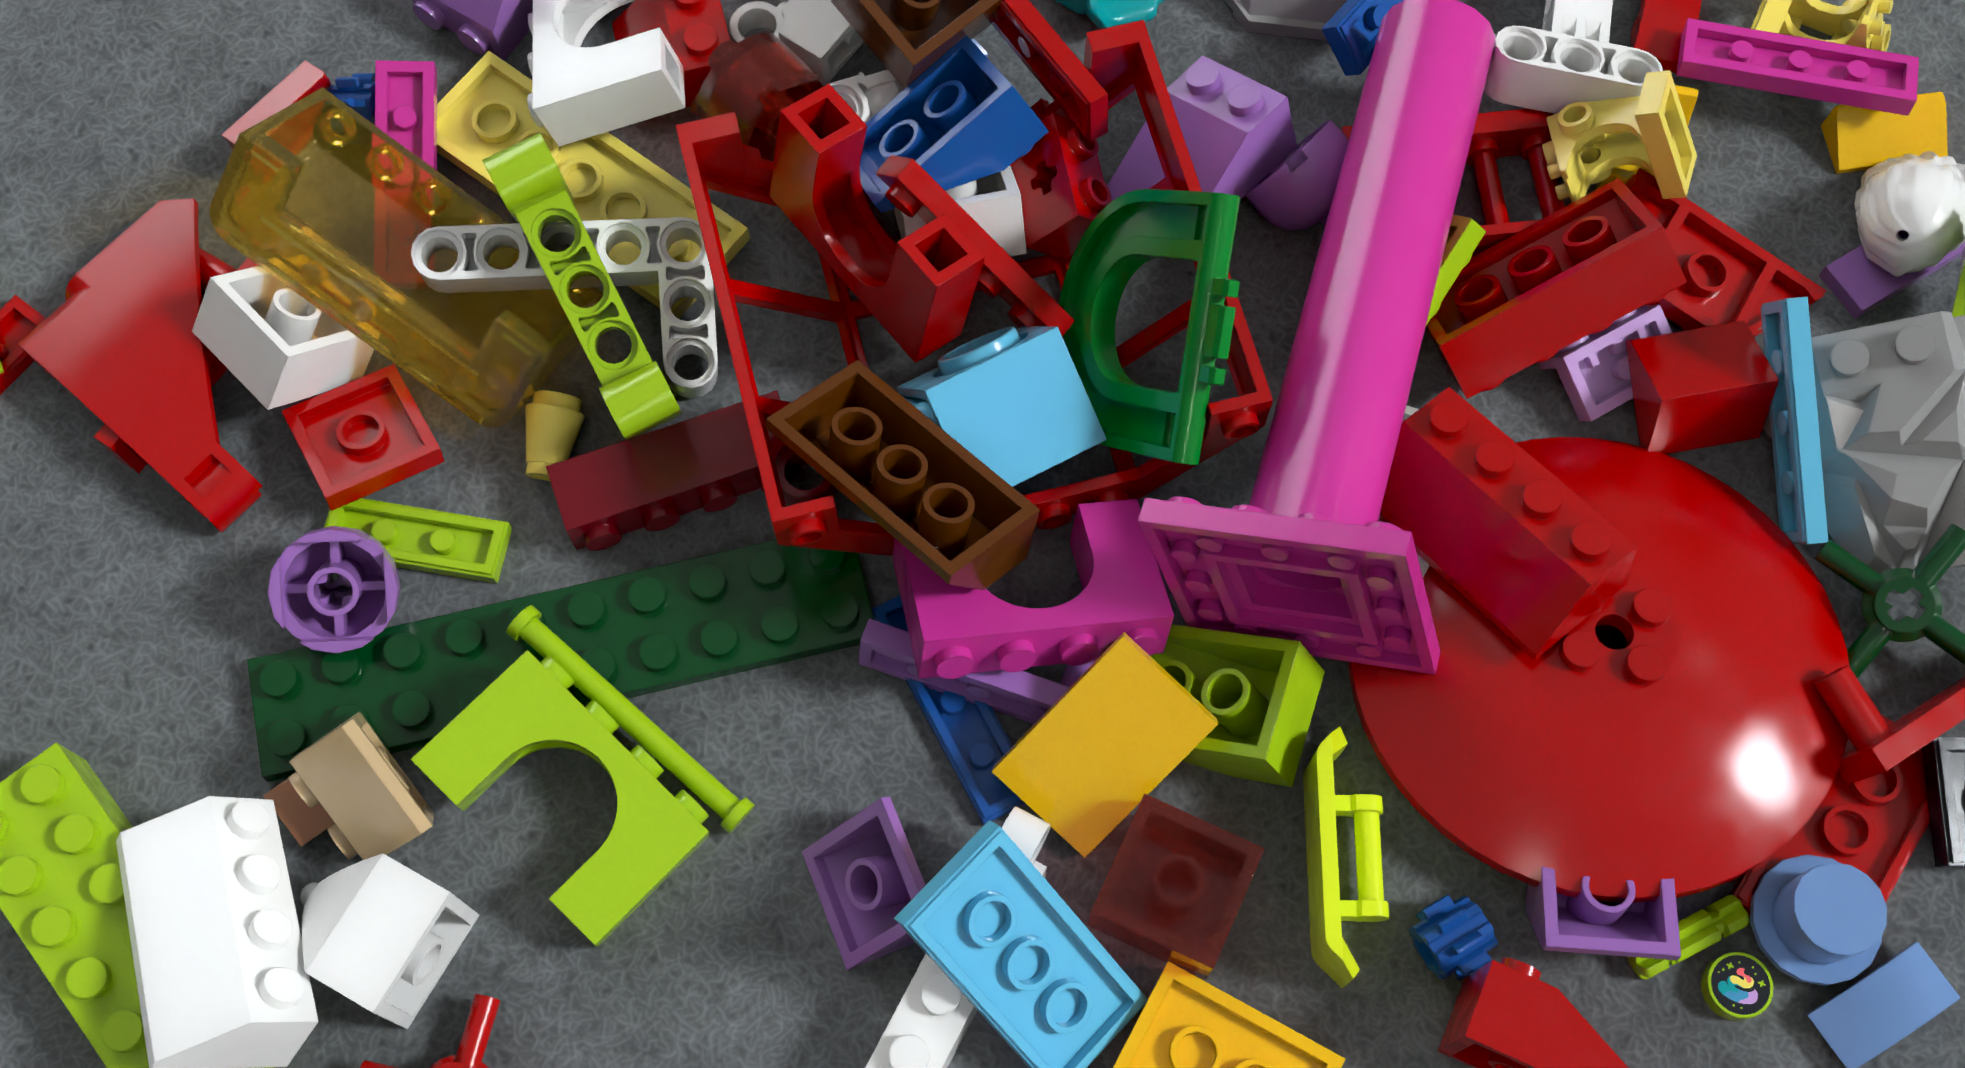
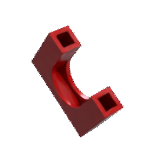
(911, 287)

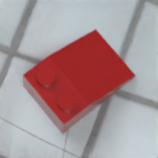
(1520, 1022)

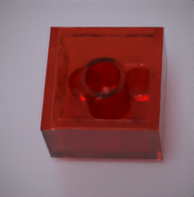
(1175, 887)

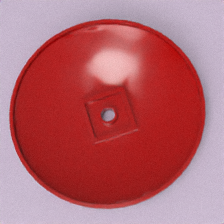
(1638, 759)

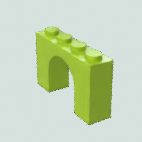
(533, 712)

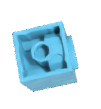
(1010, 401)

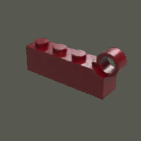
(668, 475)

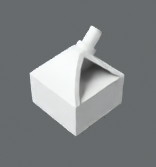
(382, 935)

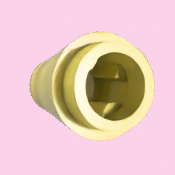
(551, 430)

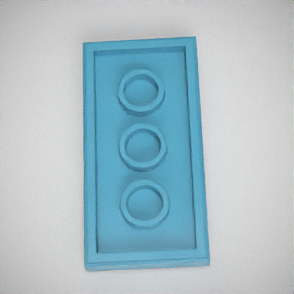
(1021, 954)

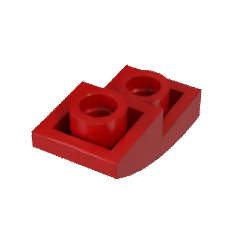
(1660, 28)

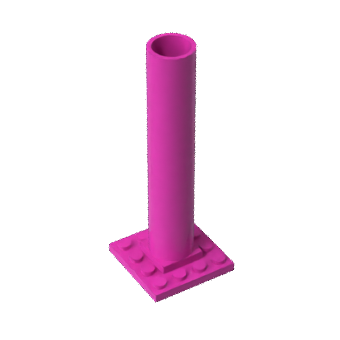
(1309, 545)

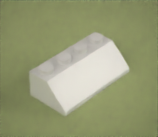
(215, 937)

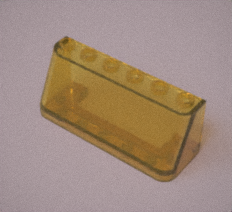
(335, 219)

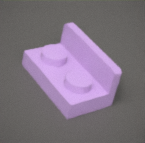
(1597, 365)

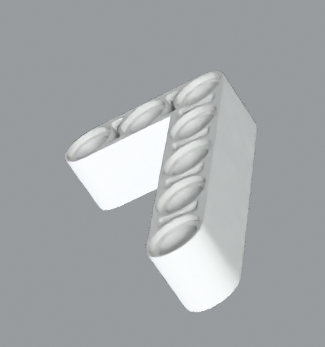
(652, 267)

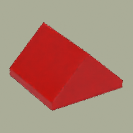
(1699, 387)

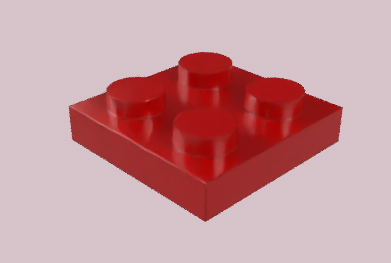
(363, 436)

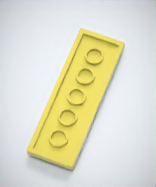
(603, 174)

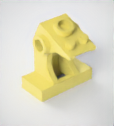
(1852, 24)
(1652, 137)

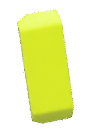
(1325, 906)

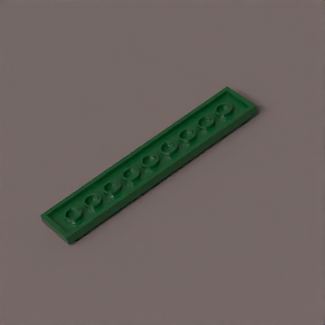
(633, 628)

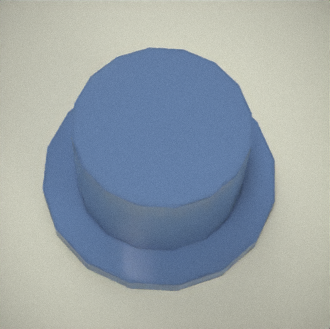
(1818, 919)

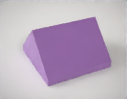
(864, 881)
(1604, 927)

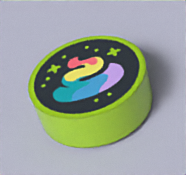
(1737, 986)

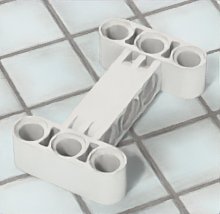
(1565, 60)

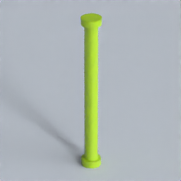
(631, 719)

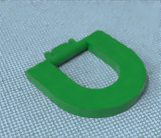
(1117, 243)

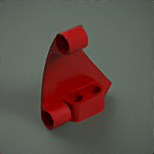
(137, 365)

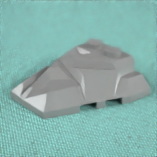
(1892, 436)

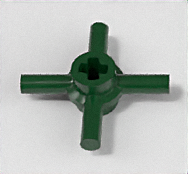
(1877, 586)

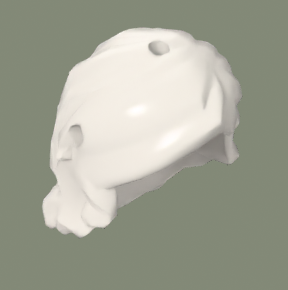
(1915, 196)

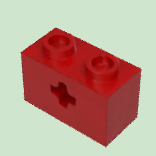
(1060, 188)

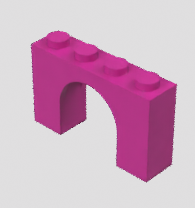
(974, 632)

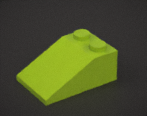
(1257, 691)

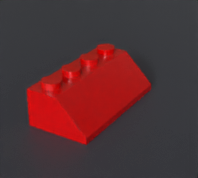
(1553, 287)
(1501, 525)

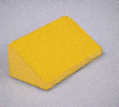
(1864, 137)

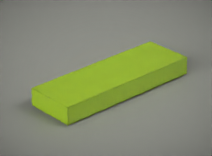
(430, 538)

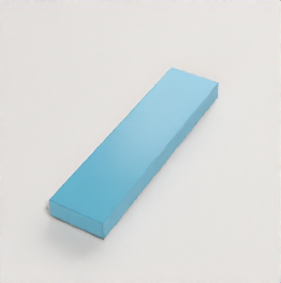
(1795, 421)

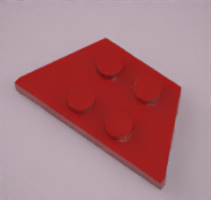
(1722, 268)

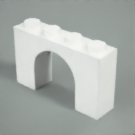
(598, 87)

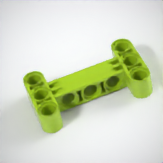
(535, 198)

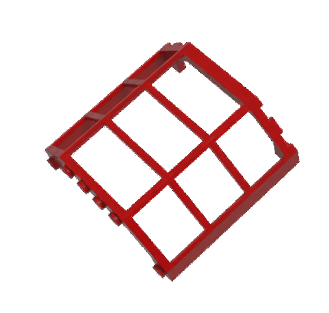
(718, 161)

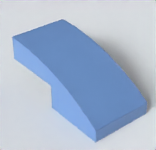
(1883, 1006)

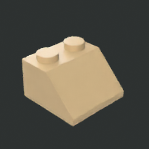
(361, 790)

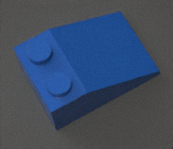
(954, 121)

